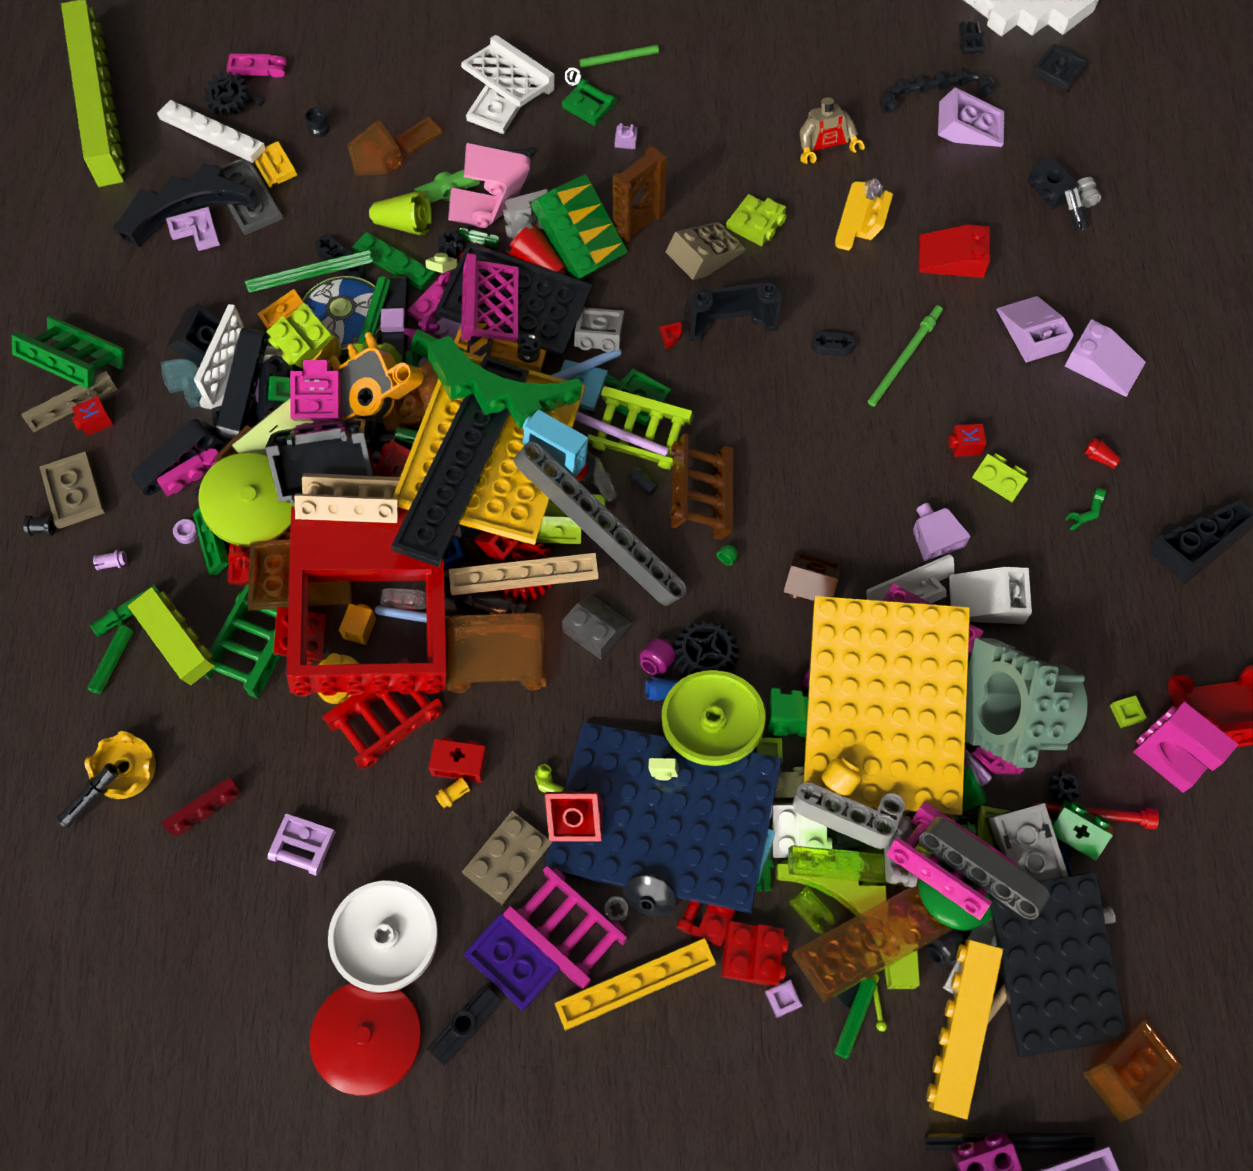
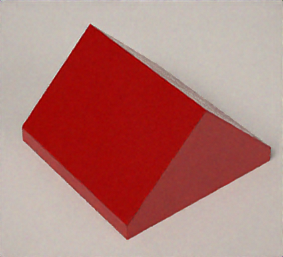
(574, 816)

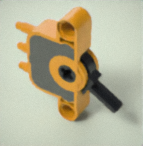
(372, 384)

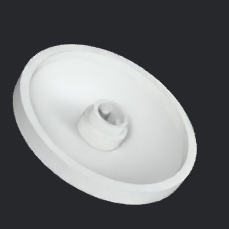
(383, 936)

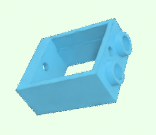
(558, 439)

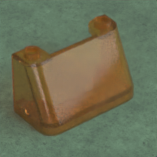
(495, 650)

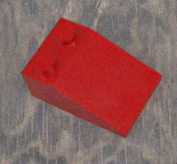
(955, 251)

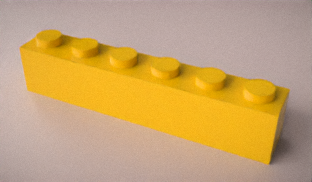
(965, 1029)

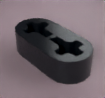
(833, 343)

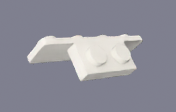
(920, 581)

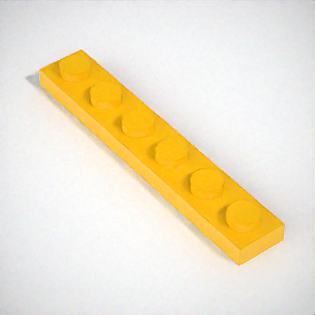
(634, 984)

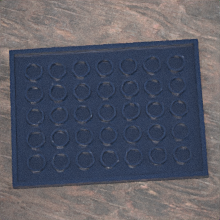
(693, 831)

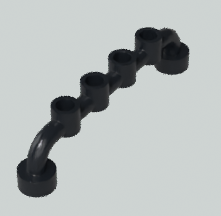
(960, 77)

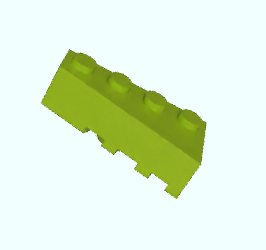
(172, 635)

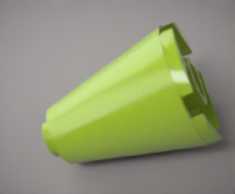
(404, 213)

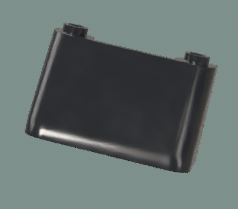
(758, 300)
(318, 449)

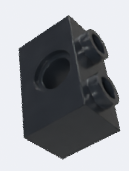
(1051, 182)

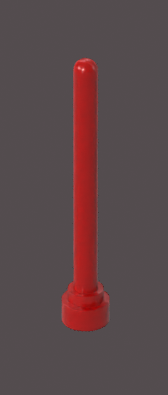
(1147, 818)

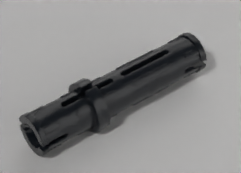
(94, 788)

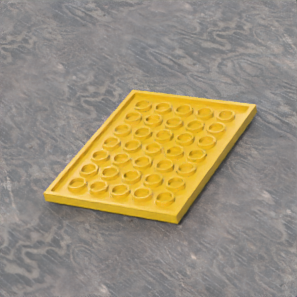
(504, 498)
(890, 699)

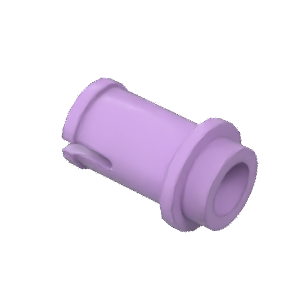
(117, 558)

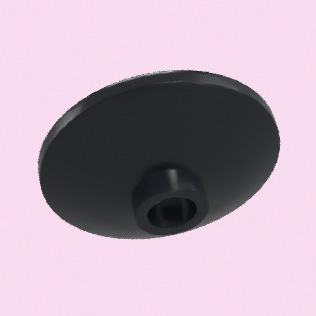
(650, 895)

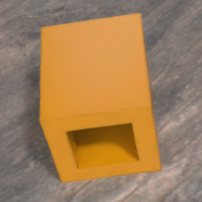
(357, 623)

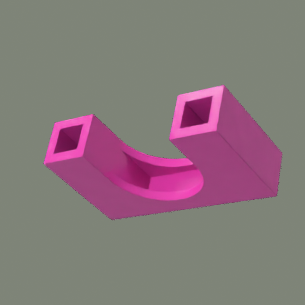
(1181, 730)

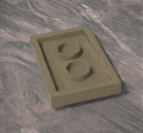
(71, 490)
(507, 858)

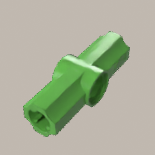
(443, 183)

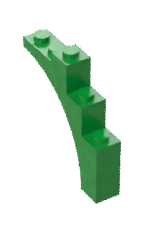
(494, 393)

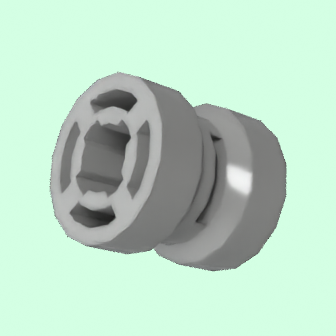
(1088, 194)

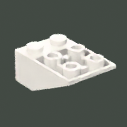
(993, 594)

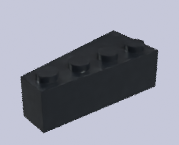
(1195, 546)

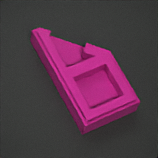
(995, 764)

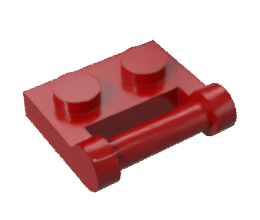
(712, 925)

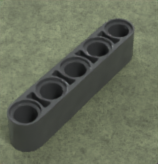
(984, 867)

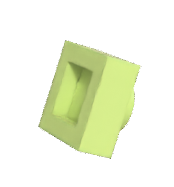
(441, 263)
(663, 768)

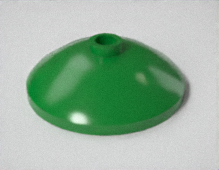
(946, 910)

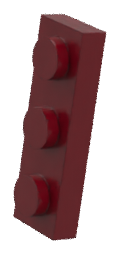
(201, 807)

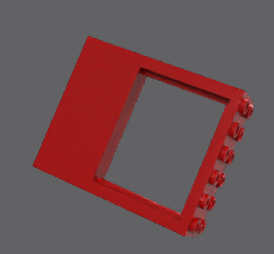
(359, 553)

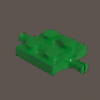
(640, 385)

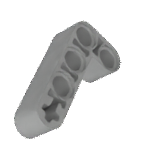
(846, 810)

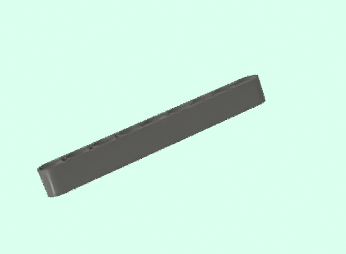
(599, 523)

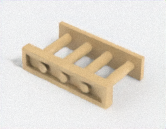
(347, 498)

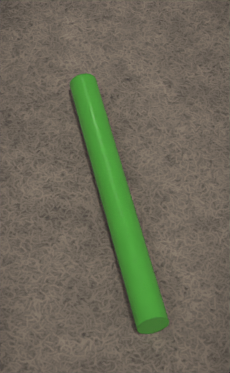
(618, 56)

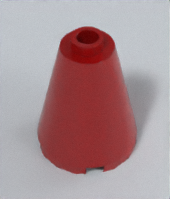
(535, 248)

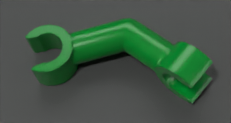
(1097, 499)

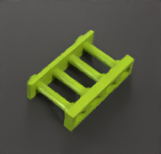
(635, 405)

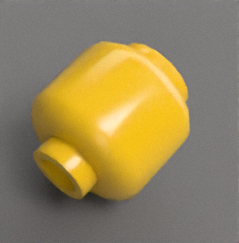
(842, 776)

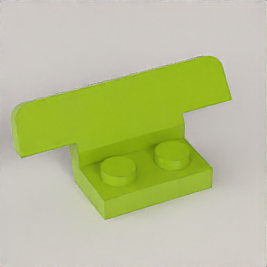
(559, 527)

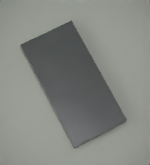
(248, 218)

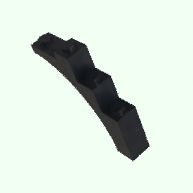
(178, 196)

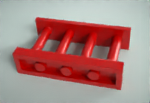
(360, 704)

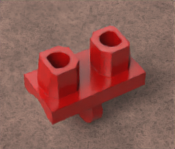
(238, 565)

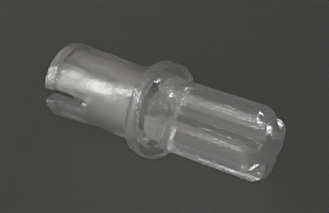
(603, 481)

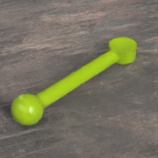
(881, 1025)

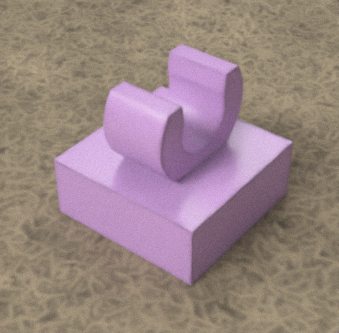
(626, 136)

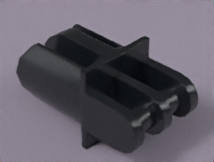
(971, 38)

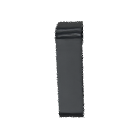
(183, 445)

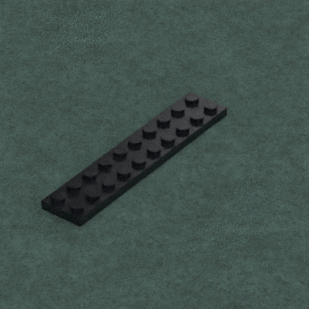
(454, 475)

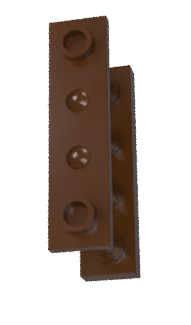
(720, 479)

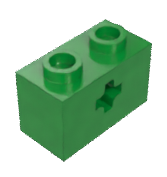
(1089, 840)

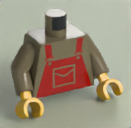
(827, 128)

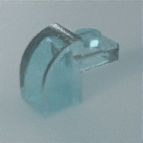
(180, 376)

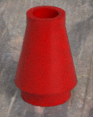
(1100, 452)

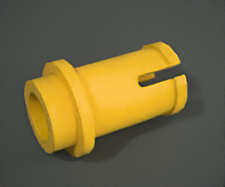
(452, 793)

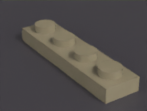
(61, 405)

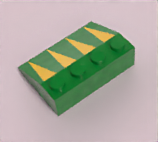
(578, 227)

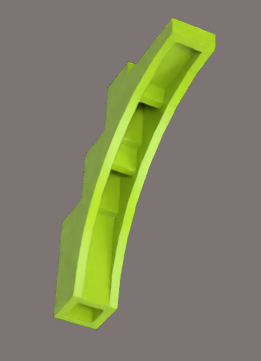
(859, 899)

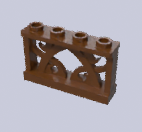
(652, 171)

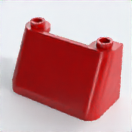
(1223, 704)

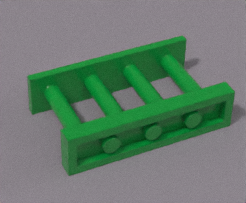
(64, 365)
(265, 659)

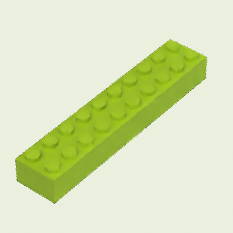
(93, 93)

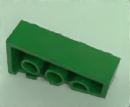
(787, 713)

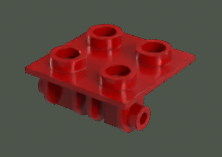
(315, 634)

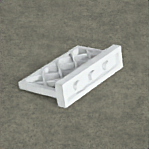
(518, 64)
(218, 360)

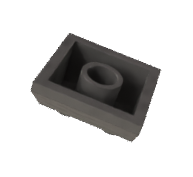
(595, 626)

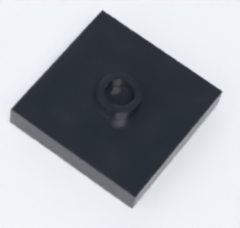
(1060, 67)

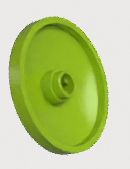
(242, 500)
(713, 717)

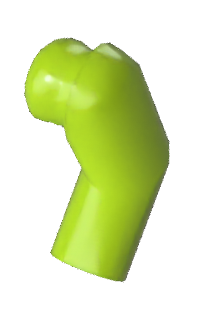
(545, 781)

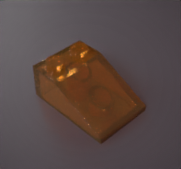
(269, 574)
(1132, 1072)

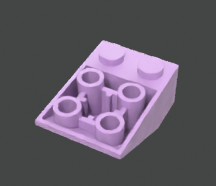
(1036, 328)

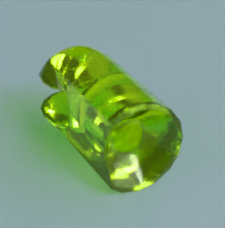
(811, 909)

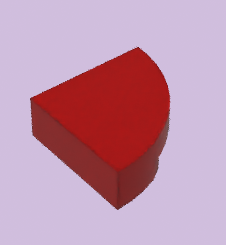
(671, 334)

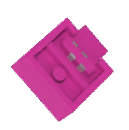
(315, 392)

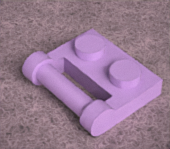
(305, 836)

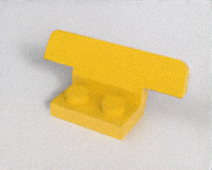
(862, 216)

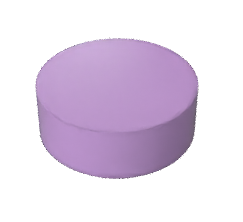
(185, 531)

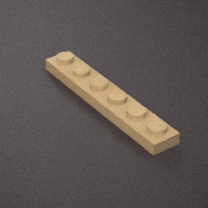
(523, 574)

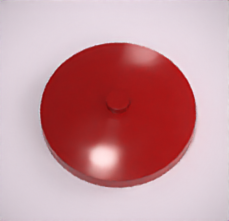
(365, 1039)

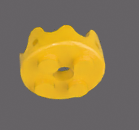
(119, 749)

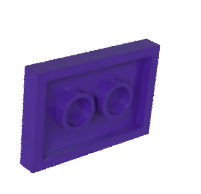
(512, 962)

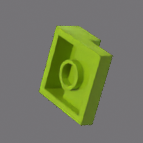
(757, 219)
(299, 336)

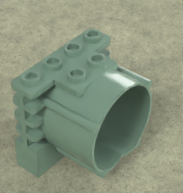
(1021, 703)

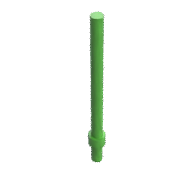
(925, 326)

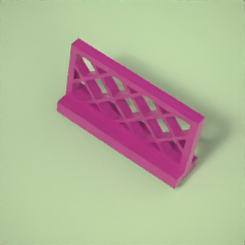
(470, 300)

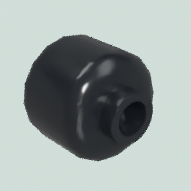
(945, 948)

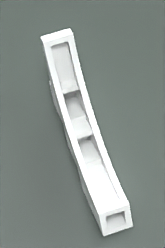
(1033, 14)

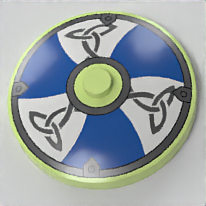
(343, 307)

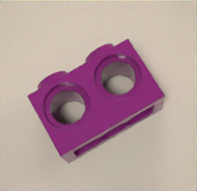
(985, 1153)

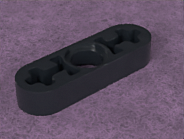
(337, 250)

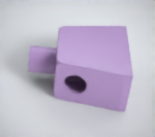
(938, 533)

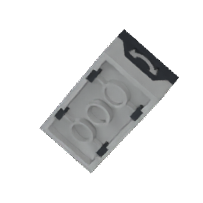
(1029, 841)

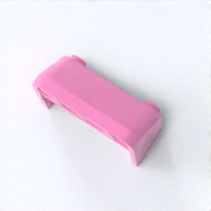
(503, 176)

